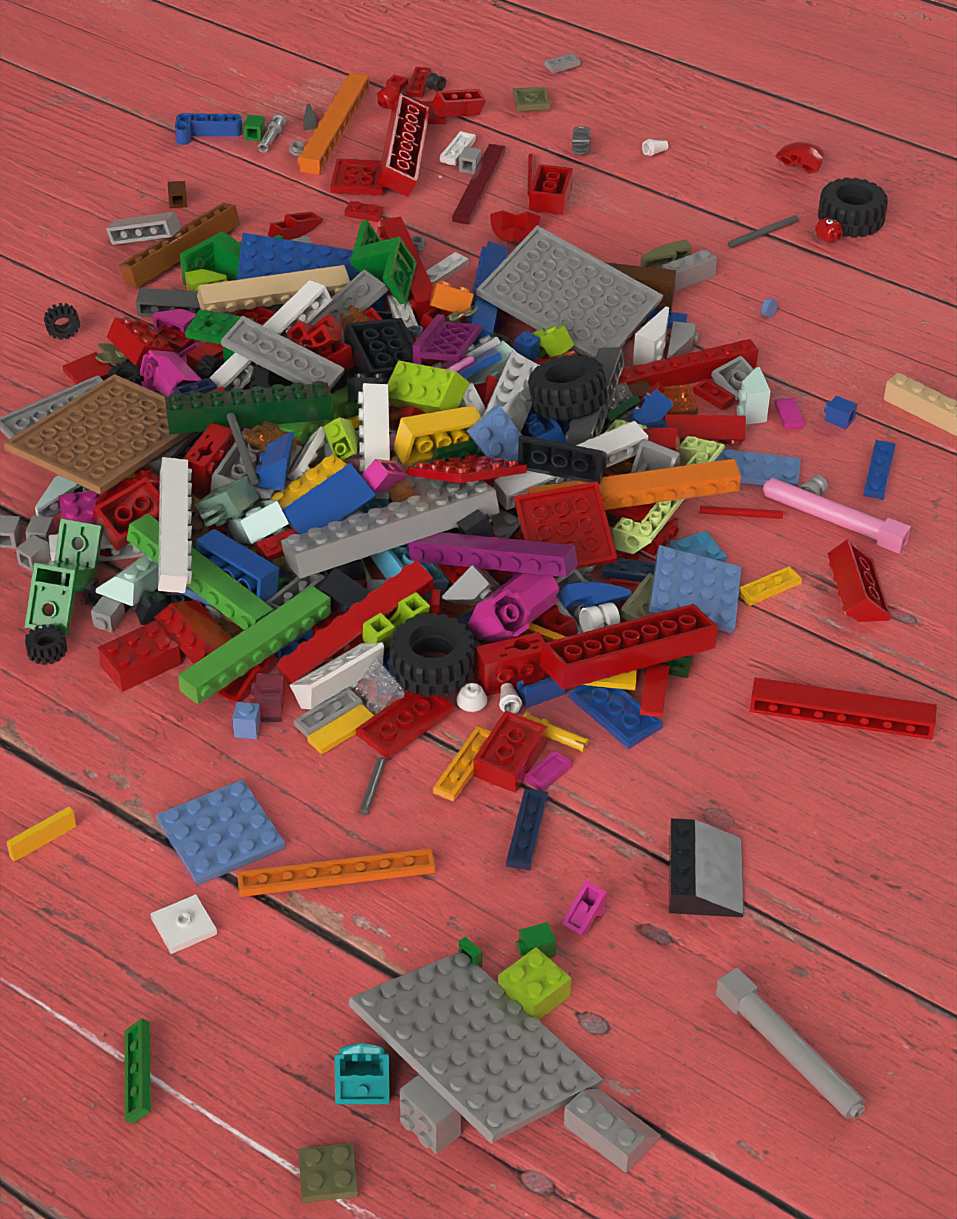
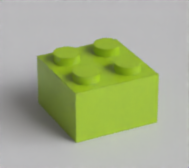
(536, 984)

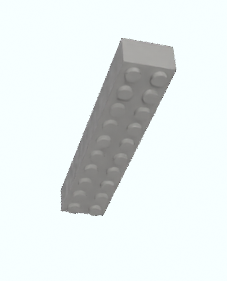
(386, 527)

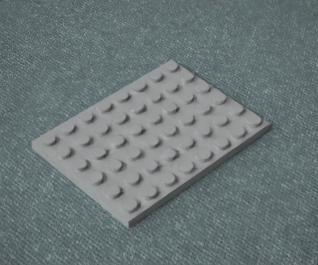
(559, 285)
(475, 1045)

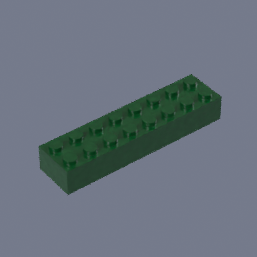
(251, 407)

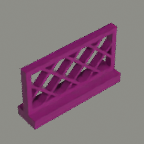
(444, 340)

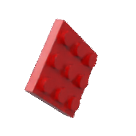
(356, 177)

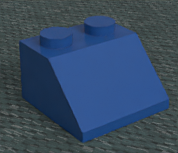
(275, 463)

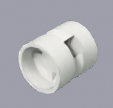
(598, 617)

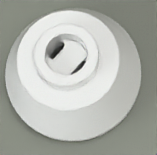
(471, 698)

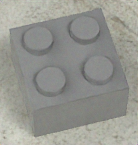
(428, 1115)

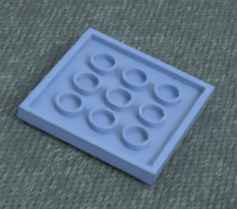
(697, 580)
(220, 832)

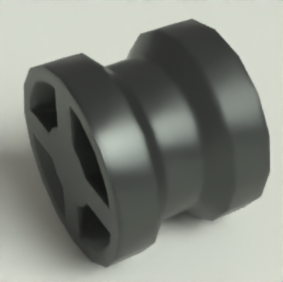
(436, 82)

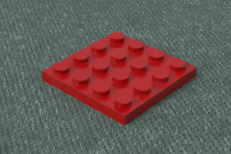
(468, 469)
(569, 517)

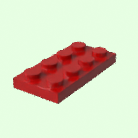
(403, 722)

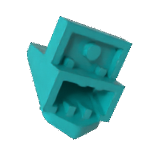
(362, 1075)

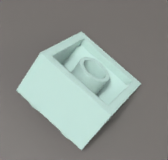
(754, 398)

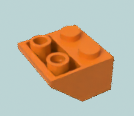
(449, 298)

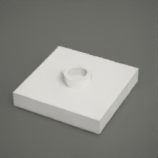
(183, 924)

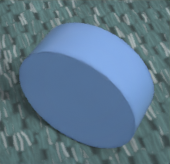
(769, 307)

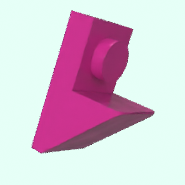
(585, 907)

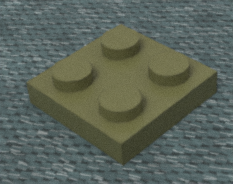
(531, 99)
(327, 1173)

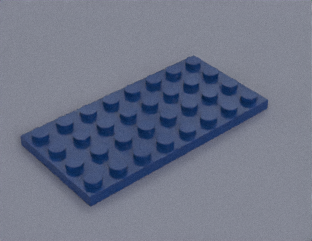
(275, 256)

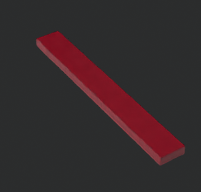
(478, 184)

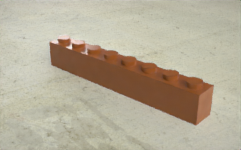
(167, 251)

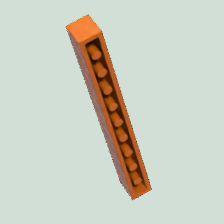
(333, 124)
(663, 484)

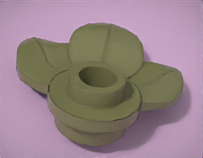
(455, 317)
(110, 354)

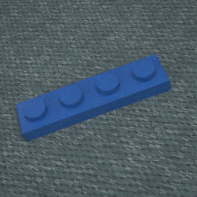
(879, 469)

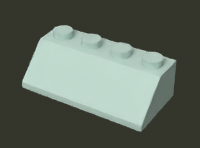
(132, 581)

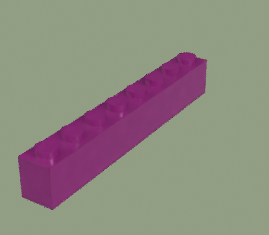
(495, 554)

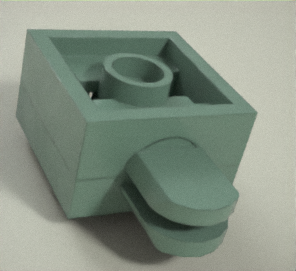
(227, 502)

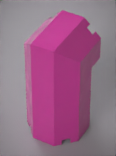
(165, 371)
(513, 607)

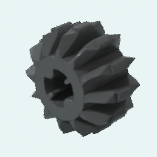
(581, 140)

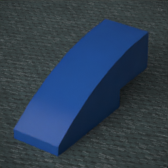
(592, 594)

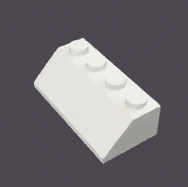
(336, 675)

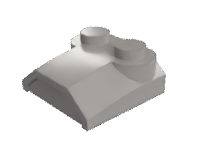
(731, 375)

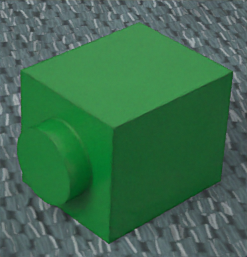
(254, 128)
(539, 937)

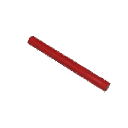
(531, 171)
(741, 512)

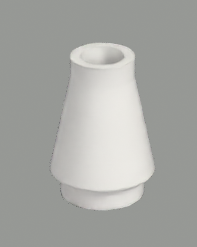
(652, 147)
(509, 699)

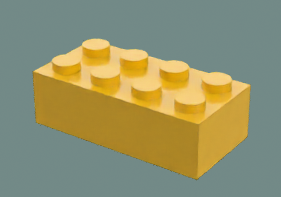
(425, 432)
(308, 481)

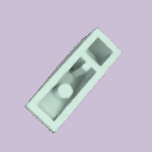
(49, 503)

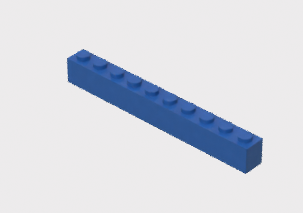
(489, 260)

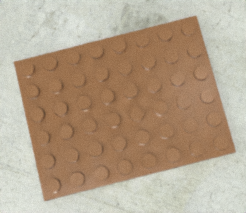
(99, 435)

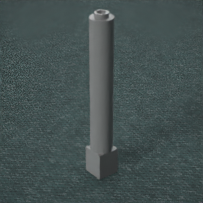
(741, 997)

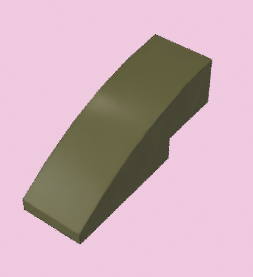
(666, 254)

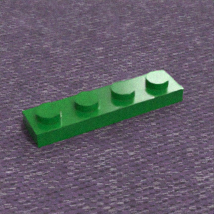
(137, 1071)

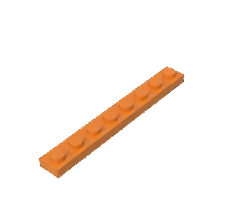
(335, 872)

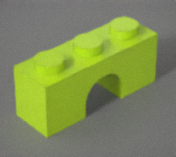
(553, 341)
(381, 629)

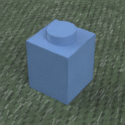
(246, 720)

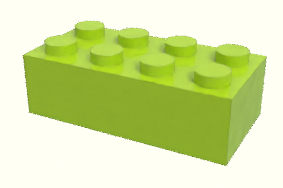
(425, 387)

